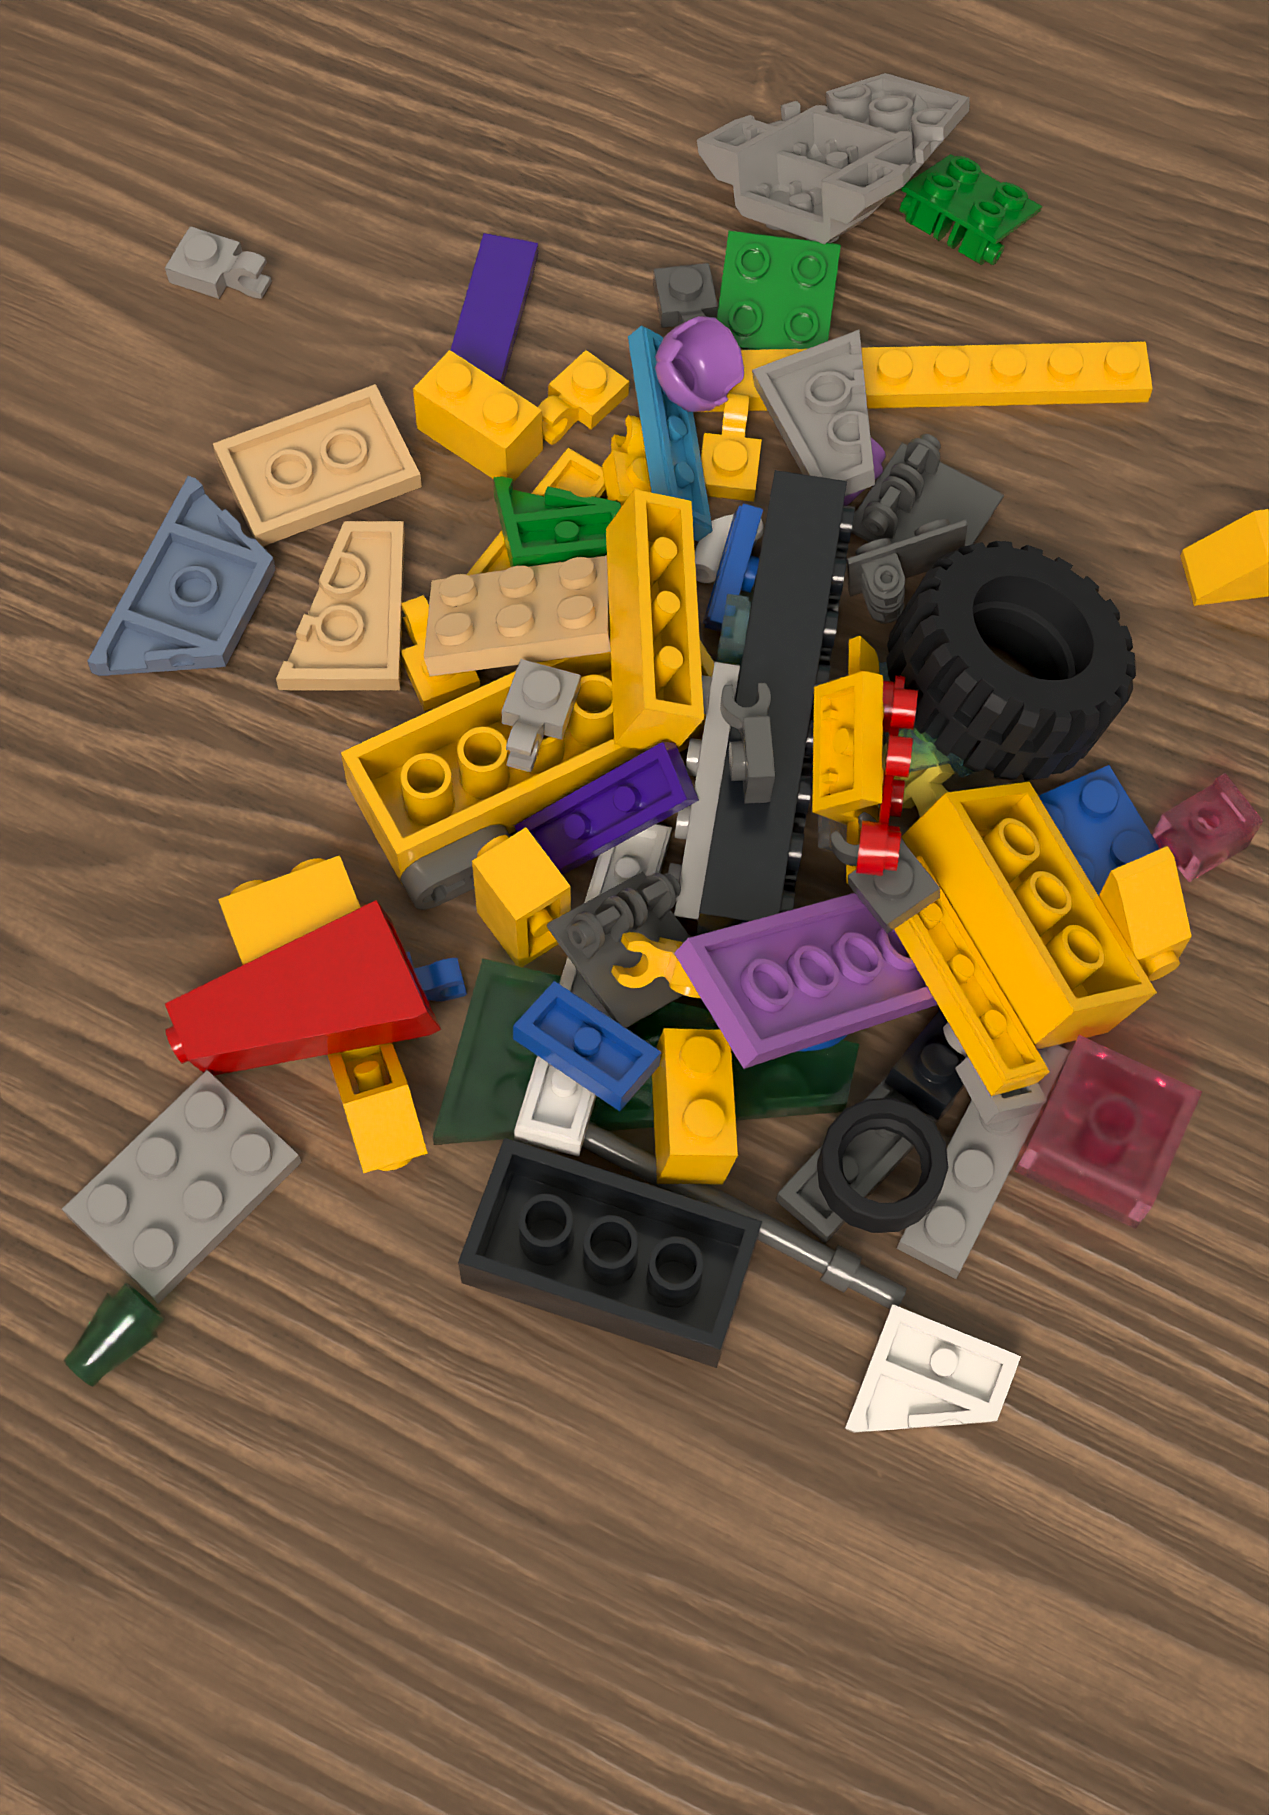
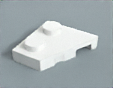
(930, 1377)

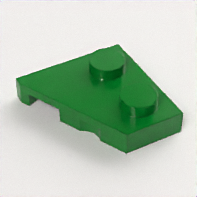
(552, 526)

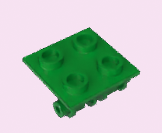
(978, 204)
(777, 291)

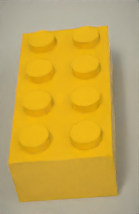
(1030, 912)

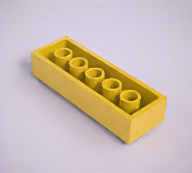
(451, 772)

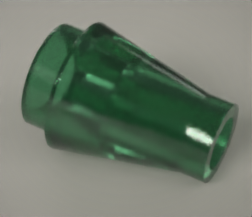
(115, 1333)

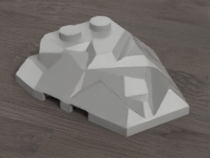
(835, 161)

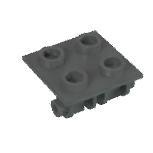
(920, 490)
(882, 567)
(593, 942)

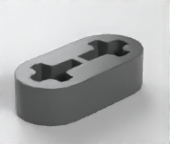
(447, 870)

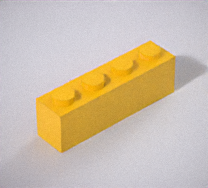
(653, 621)

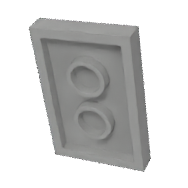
(182, 1186)

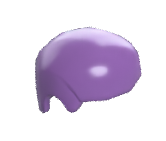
(699, 364)

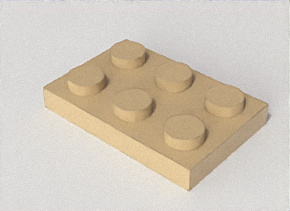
(317, 465)
(518, 615)

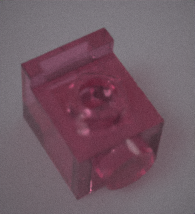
(1227, 828)

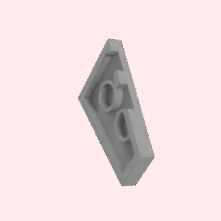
(822, 410)

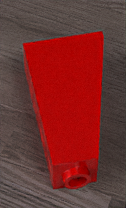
(305, 1000)

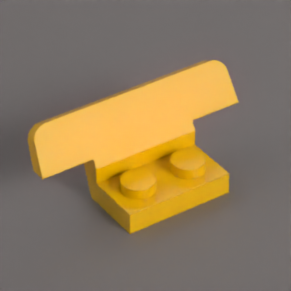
(849, 743)

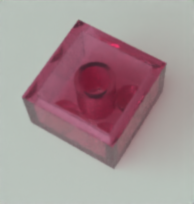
(1108, 1132)

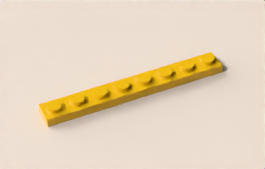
(987, 374)

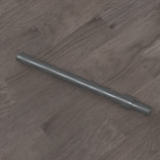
(838, 1266)

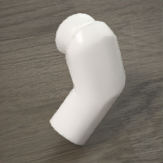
(710, 548)

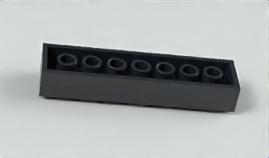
(790, 649)

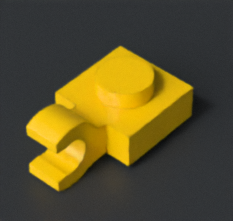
(582, 393)
(730, 459)
(627, 463)
(431, 690)
(656, 961)

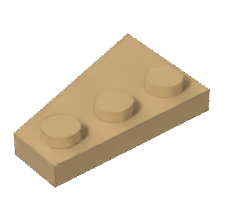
(356, 616)

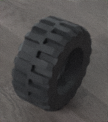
(1043, 619)

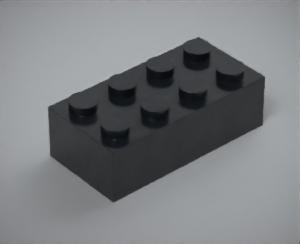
(609, 1252)

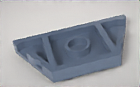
(187, 593)

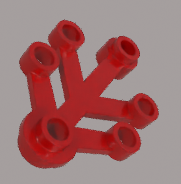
(878, 840)

